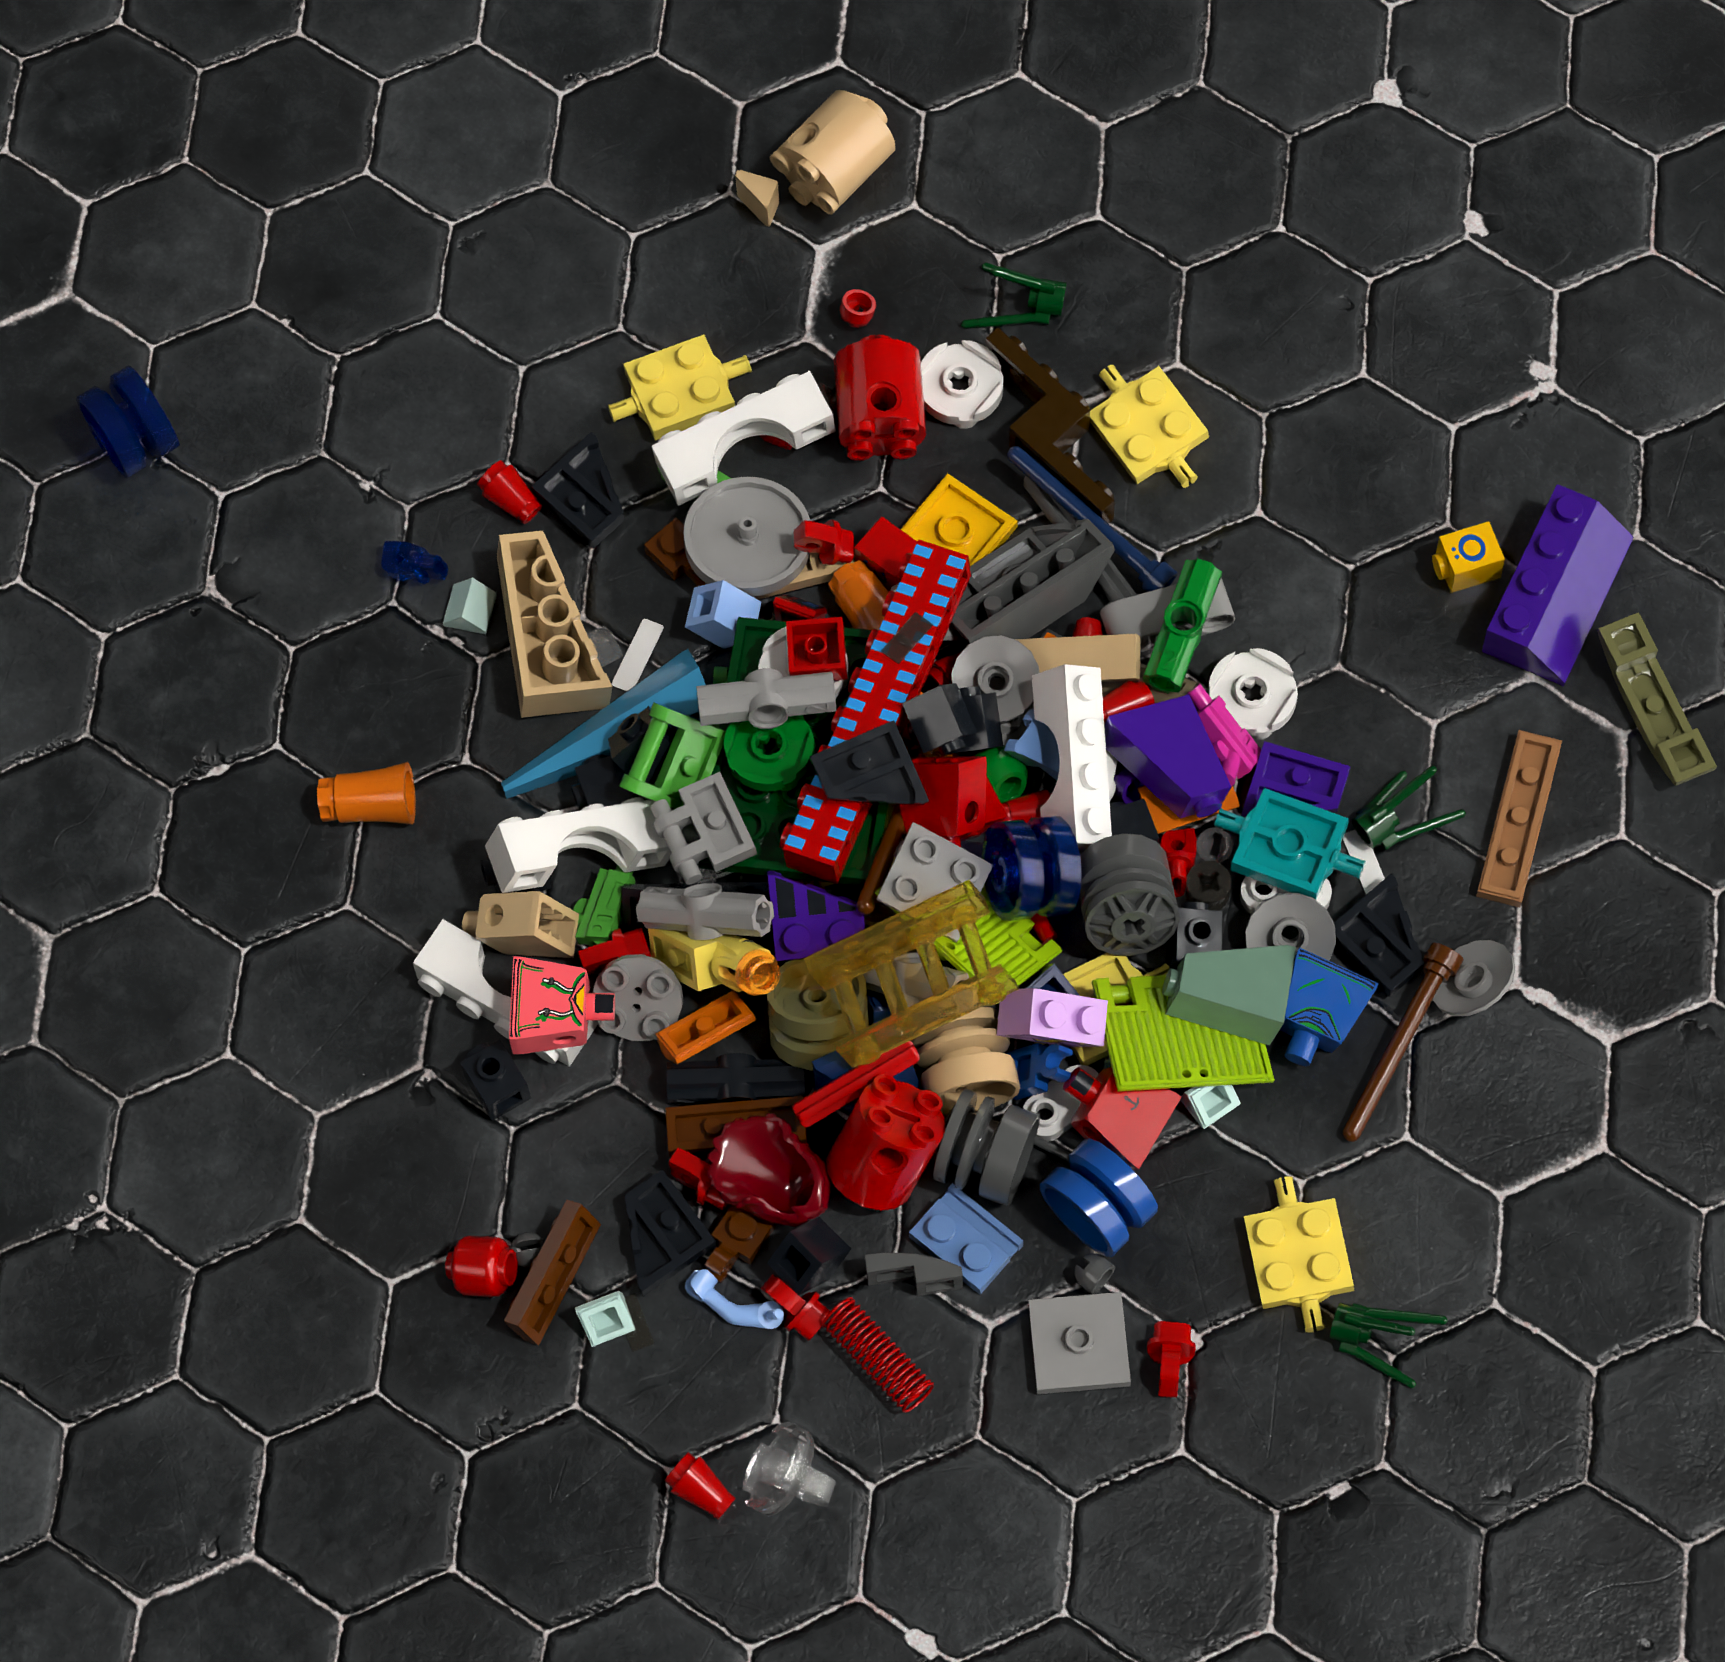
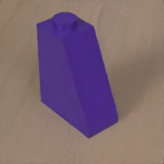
(1170, 755)

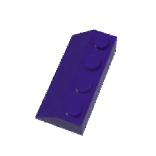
(1558, 586)

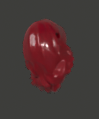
(768, 1171)

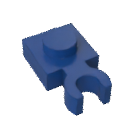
(1037, 1065)

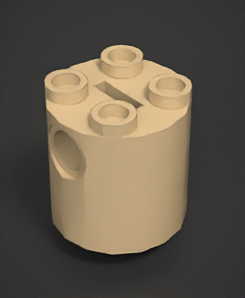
(835, 150)

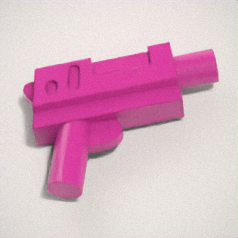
(1231, 742)

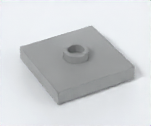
(1079, 1343)

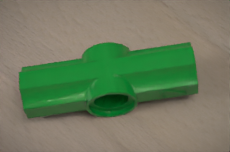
(1174, 646)

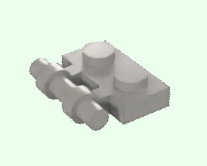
(716, 822)

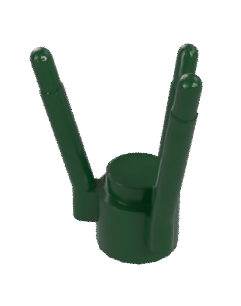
(1044, 295)
(1378, 821)
(1356, 1323)

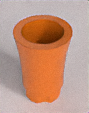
(859, 595)
(369, 796)

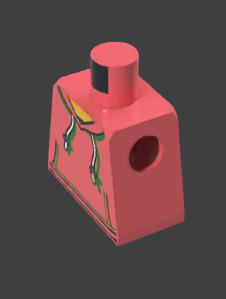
(553, 1006)

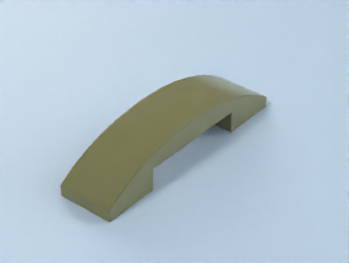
(1652, 701)

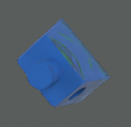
(1321, 1005)

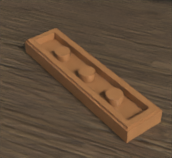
(1519, 818)

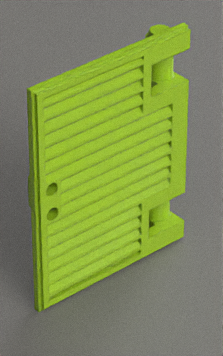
(1004, 943)
(1156, 1049)

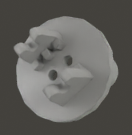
(659, 1000)

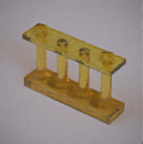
(877, 949)

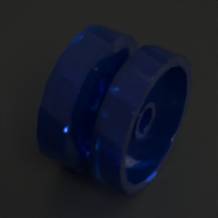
(123, 424)
(1032, 868)

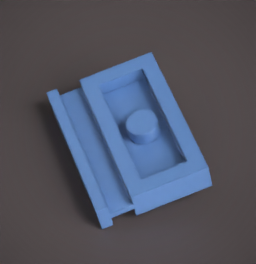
(966, 1236)

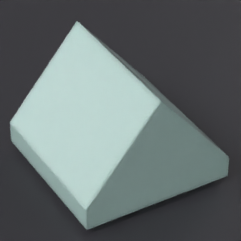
(470, 606)
(1210, 1103)
(605, 1318)

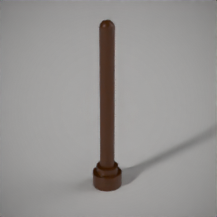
(887, 847)
(1439, 966)

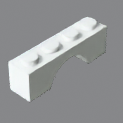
(788, 411)
(1072, 707)
(528, 849)
(454, 967)

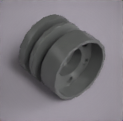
(1127, 895)
(986, 1147)

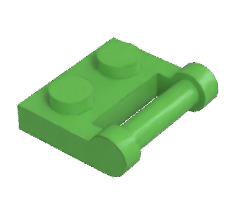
(687, 761)

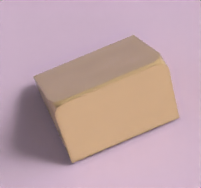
(758, 194)

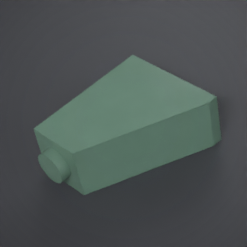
(1233, 990)

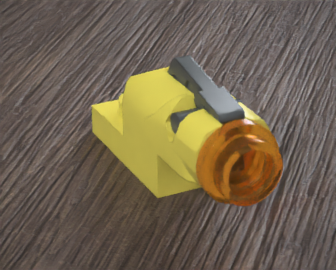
(716, 961)

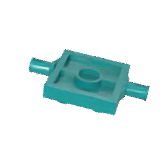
(1289, 844)

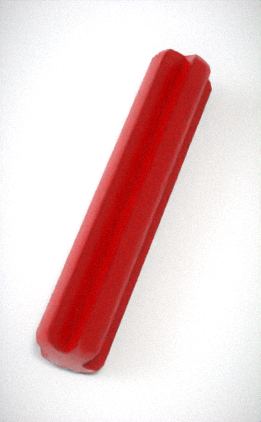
(852, 1083)

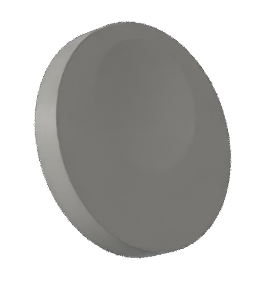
(745, 535)

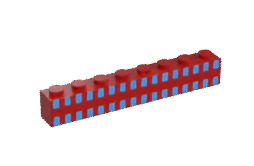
(932, 587)

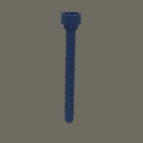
(1152, 573)

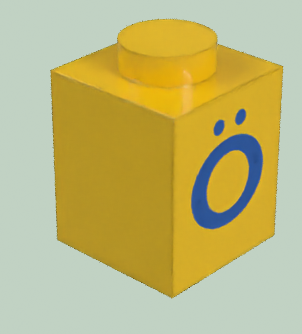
(1468, 557)

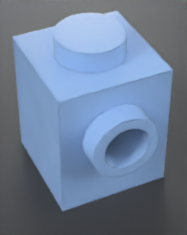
(716, 611)

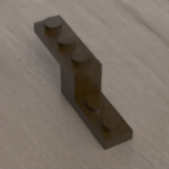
(1050, 424)

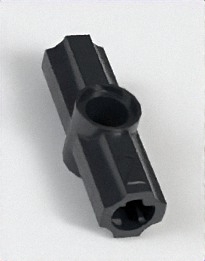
(733, 1079)

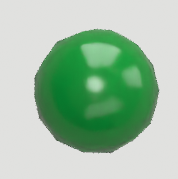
(1004, 772)

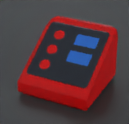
(793, 608)

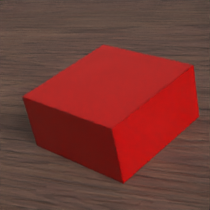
(817, 647)

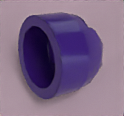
(1122, 782)

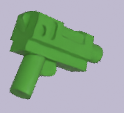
(604, 908)

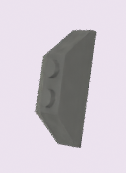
(1032, 580)

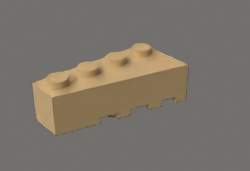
(548, 643)

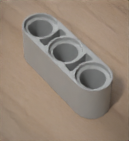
(1145, 615)

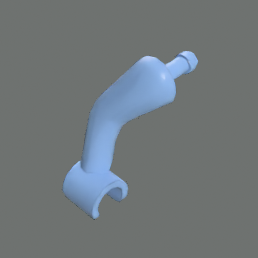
(762, 1315)

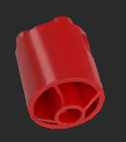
(879, 398)
(886, 1143)

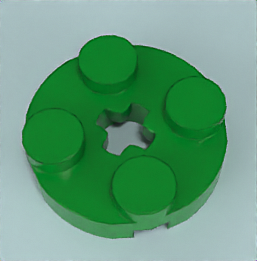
(774, 771)

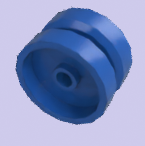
(1098, 1197)

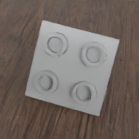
(928, 867)

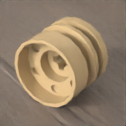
(968, 1057)

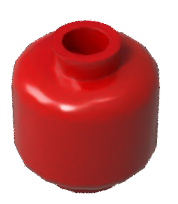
(481, 1266)

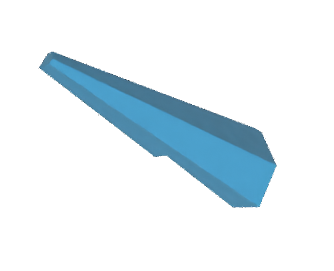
(669, 686)

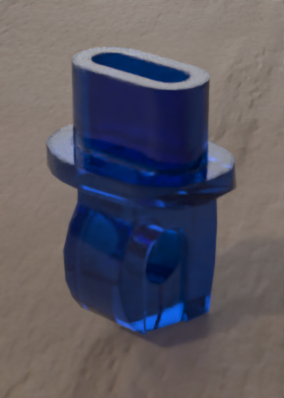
(416, 565)

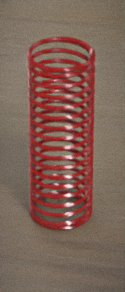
(913, 1393)

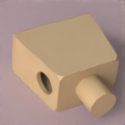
(524, 924)

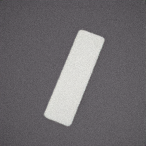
(637, 655)
(1372, 873)

